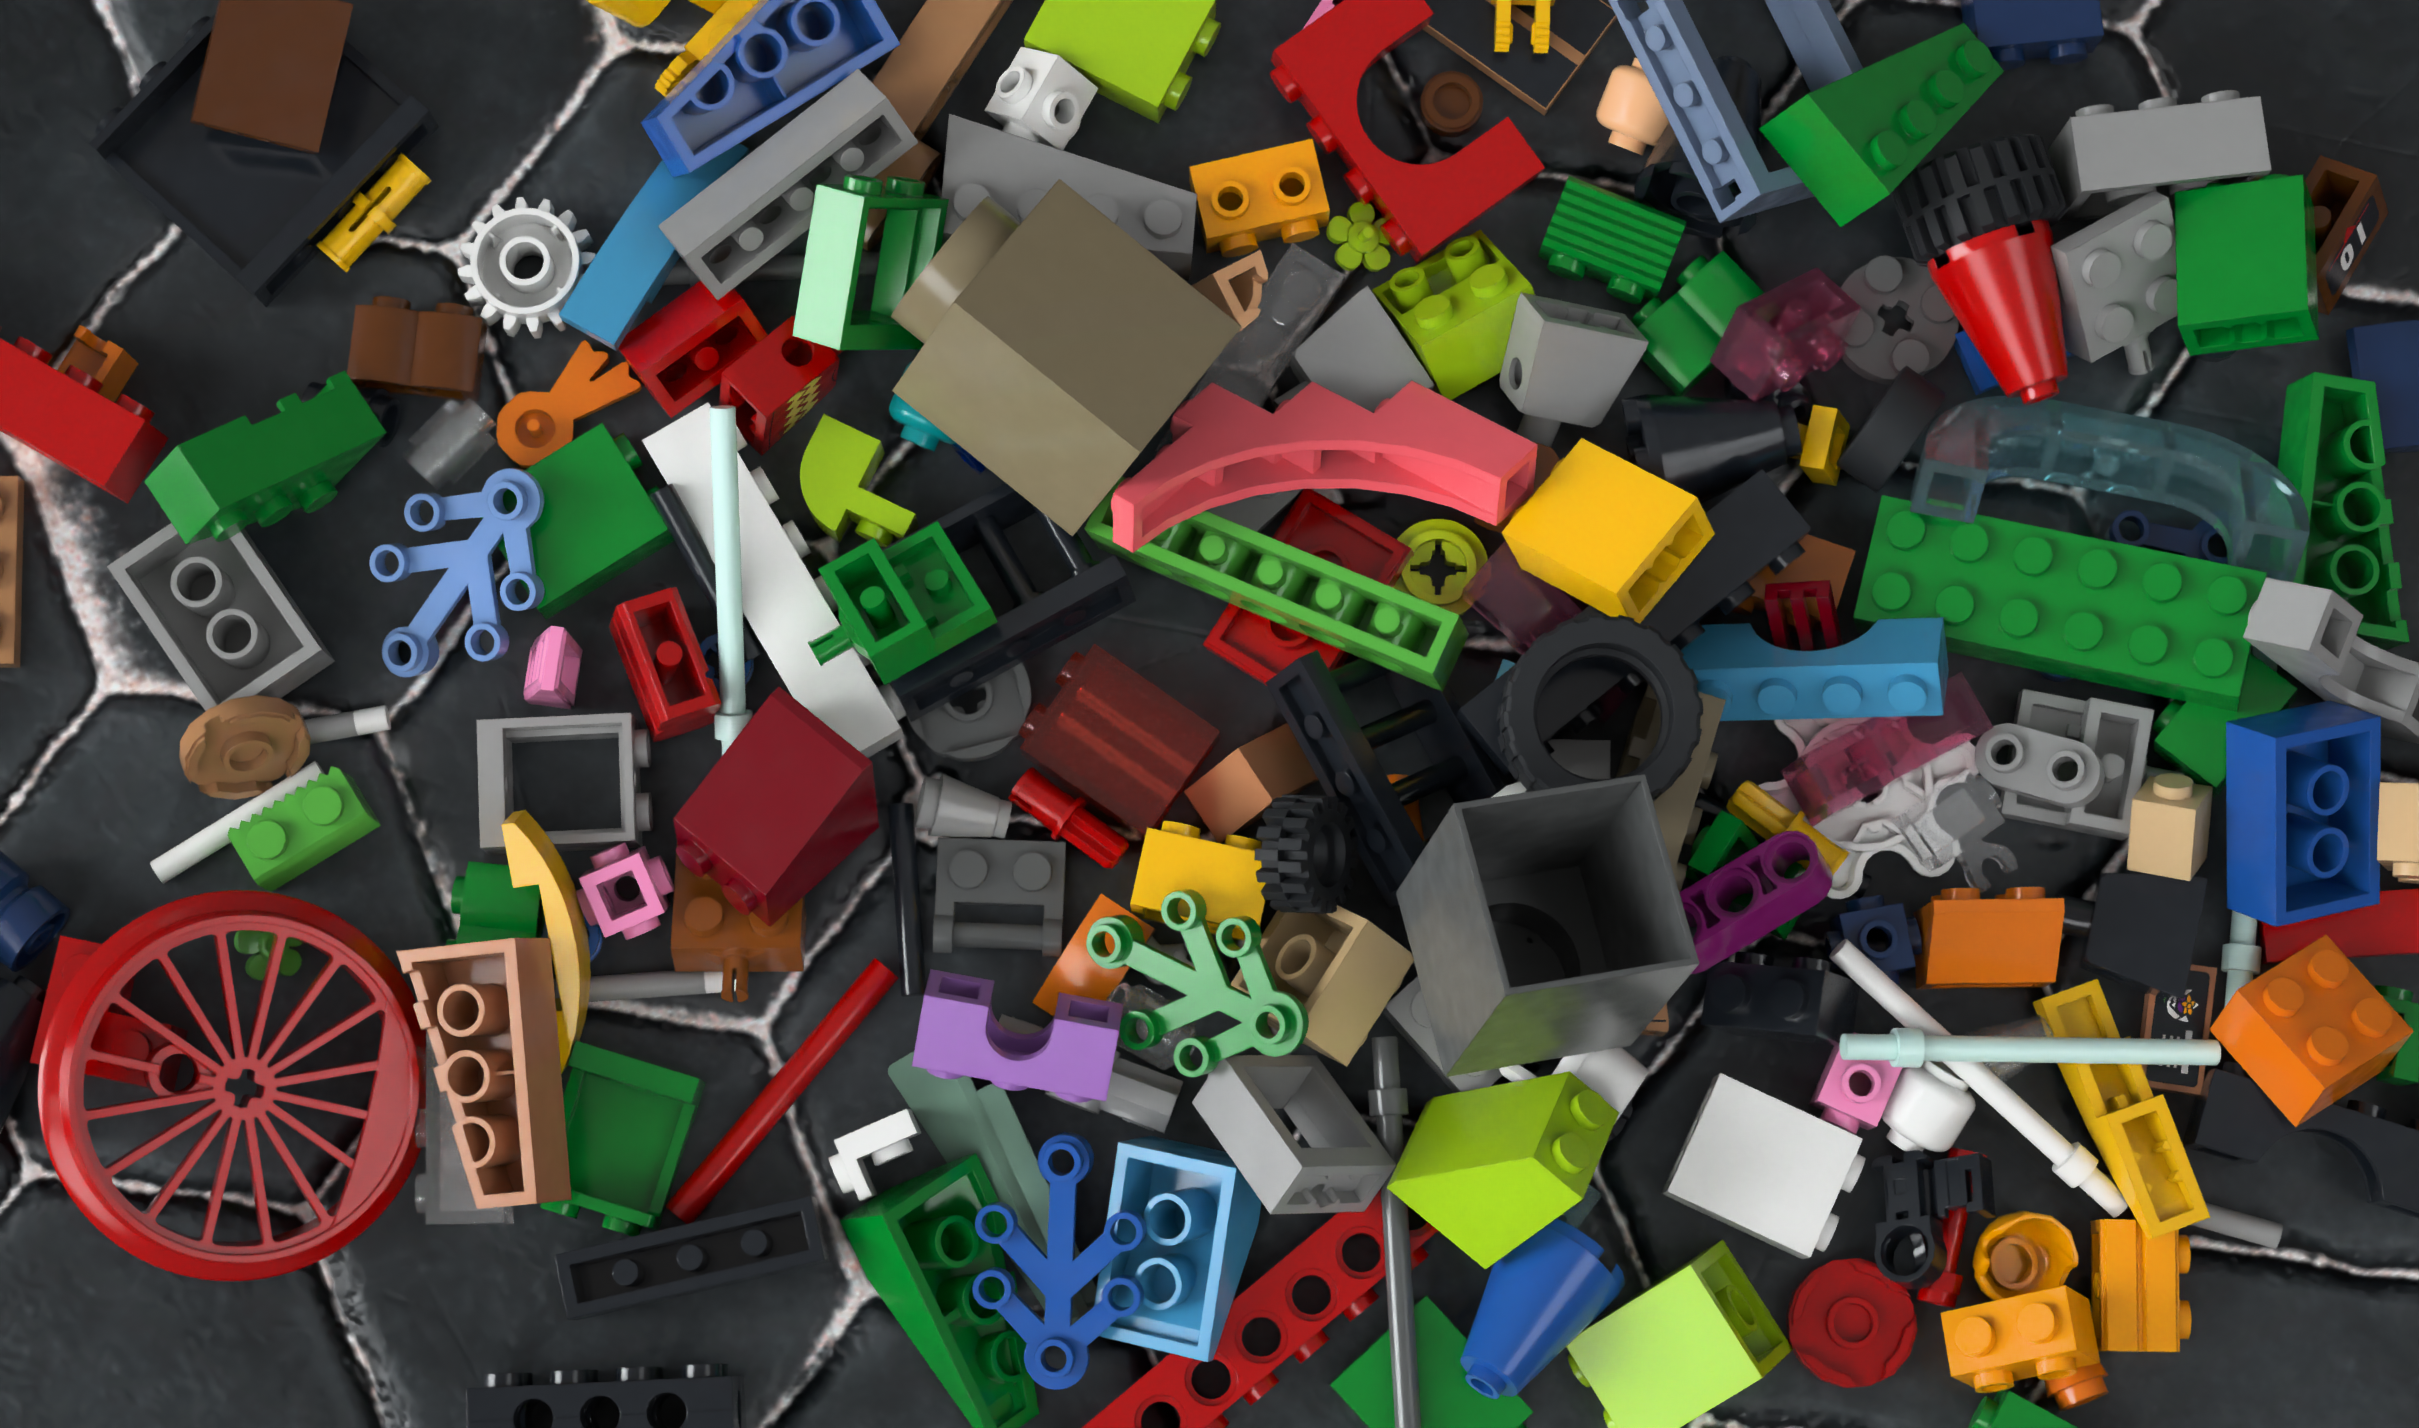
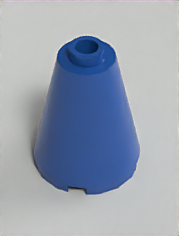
(1536, 1307)

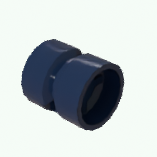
(27, 916)

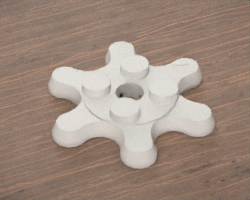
(1867, 826)

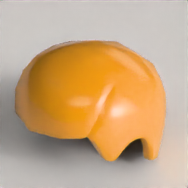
(2023, 1255)

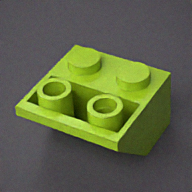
(1456, 311)

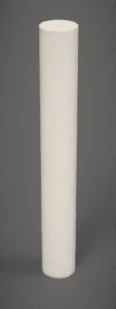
(216, 835)

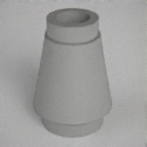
(960, 810)

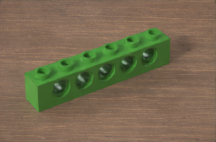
(1298, 592)

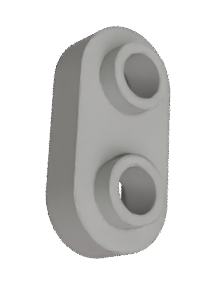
(2037, 763)

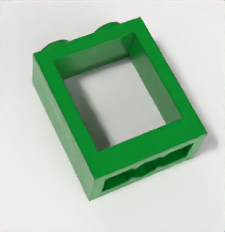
(834, 255)

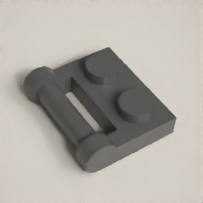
(999, 875)

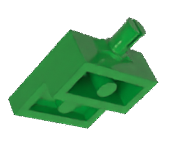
(902, 603)

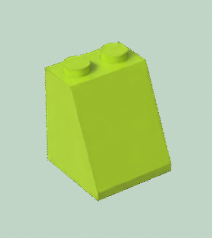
(1503, 1160)
(1679, 1345)

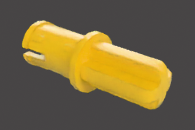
(1771, 818)

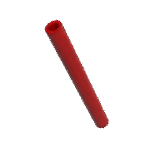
(781, 1092)

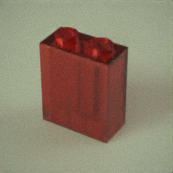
(1117, 740)

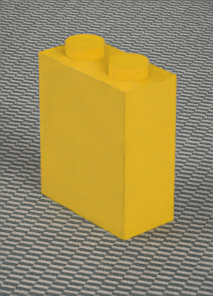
(1608, 532)

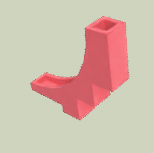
(1321, 440)

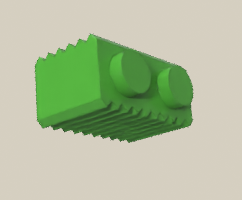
(303, 829)

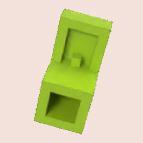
(836, 482)

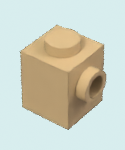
(2169, 827)

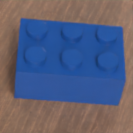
(2302, 812)

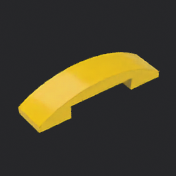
(534, 862)

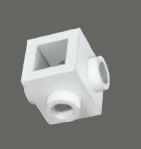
(1041, 98)

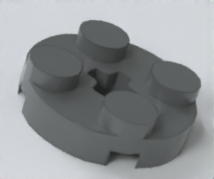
(1900, 283)
(985, 732)

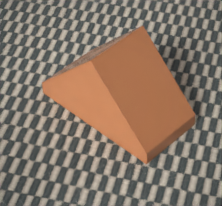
(1248, 780)

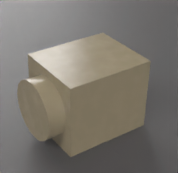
(1054, 348)

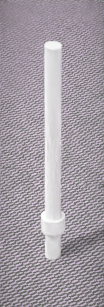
(2071, 1161)

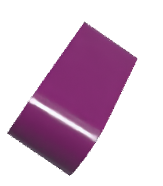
(1773, 901)

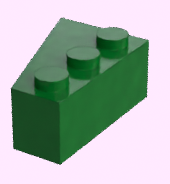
(266, 468)

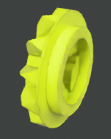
(1460, 550)

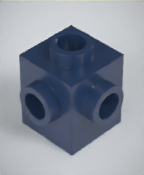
(1900, 934)

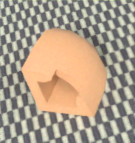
(1237, 288)

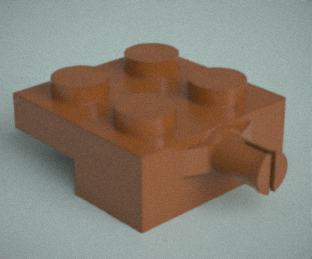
(718, 938)

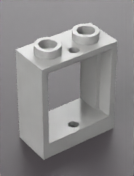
(496, 776)
(1344, 1158)

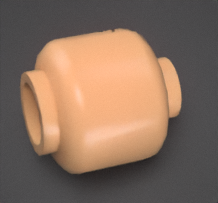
(1631, 109)

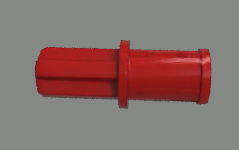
(1068, 818)

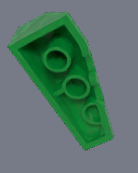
(923, 1262)

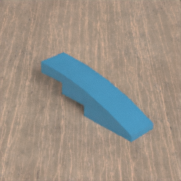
(637, 253)

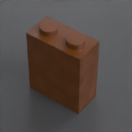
(272, 69)

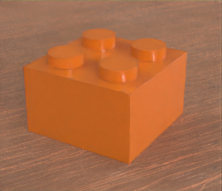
(2310, 1030)

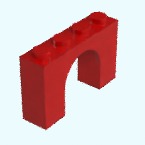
(1419, 201)

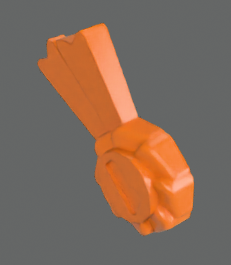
(543, 422)

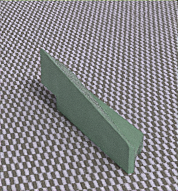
(985, 1123)

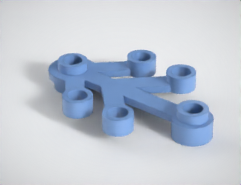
(468, 568)

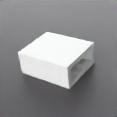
(1765, 1167)

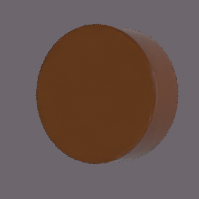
(1451, 104)

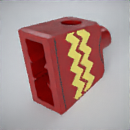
(777, 384)

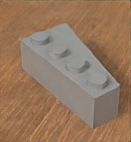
(1022, 171)

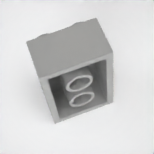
(2163, 147)
(221, 616)

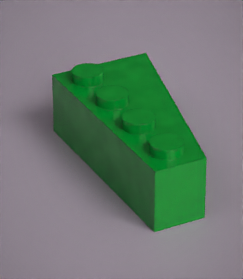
(1878, 123)
(2335, 461)

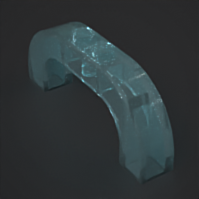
(2116, 454)

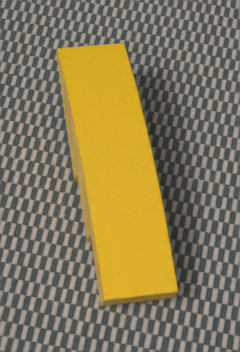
(2125, 1118)

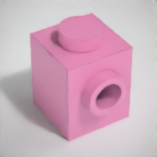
(1854, 1091)

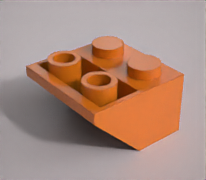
(1989, 941)

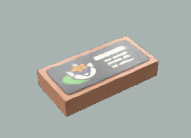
(2180, 1021)

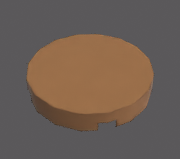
(244, 746)

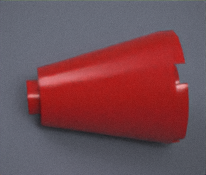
(2009, 307)

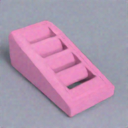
(553, 669)

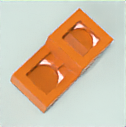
(1075, 969)

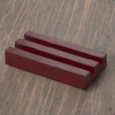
(1798, 593)

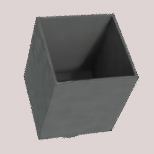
(1581, 881)

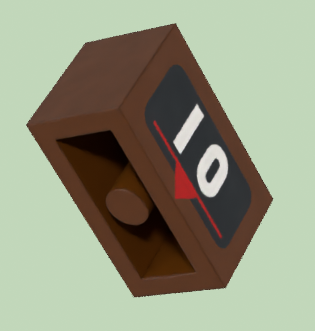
(2346, 218)

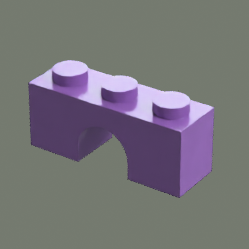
(965, 1039)

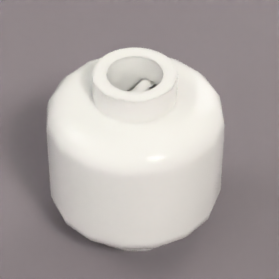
(1928, 1108)

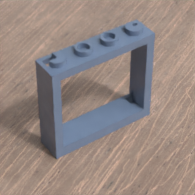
(1702, 107)

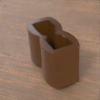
(417, 350)

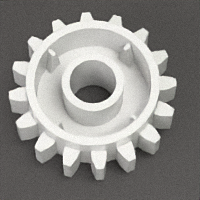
(508, 240)

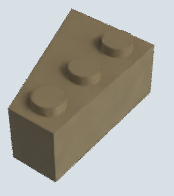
(1675, 807)

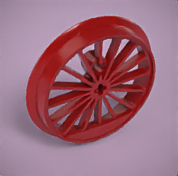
(387, 1137)

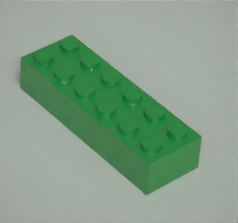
(2065, 603)

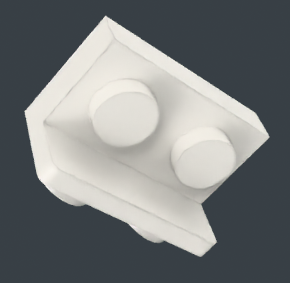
(880, 1140)

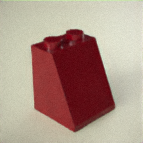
(778, 810)

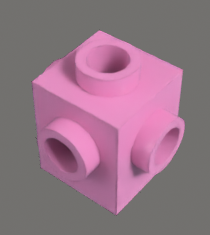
(605, 906)

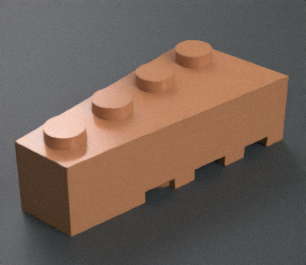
(498, 1062)

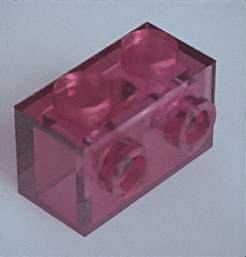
(1786, 335)

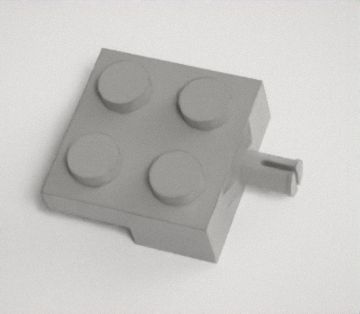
(2119, 281)
(2118, 737)

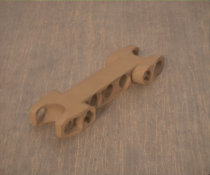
(923, 77)

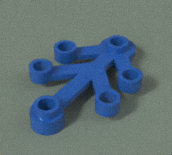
(1058, 1273)

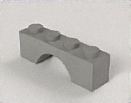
(2316, 641)

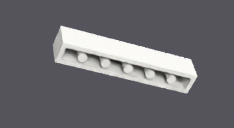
(778, 591)

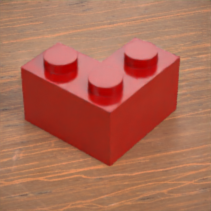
(115, 1032)

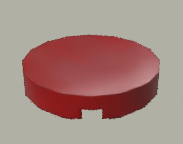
(1850, 1323)

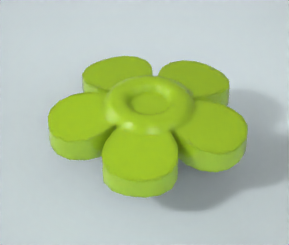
(1359, 238)

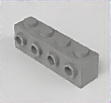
(771, 191)

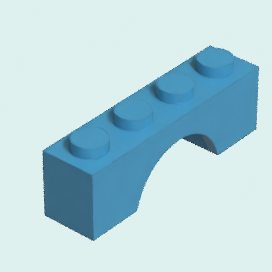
(1884, 673)

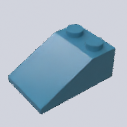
(1194, 1247)

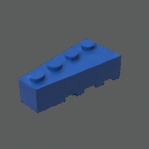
(763, 71)

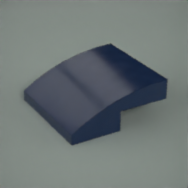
(2390, 359)

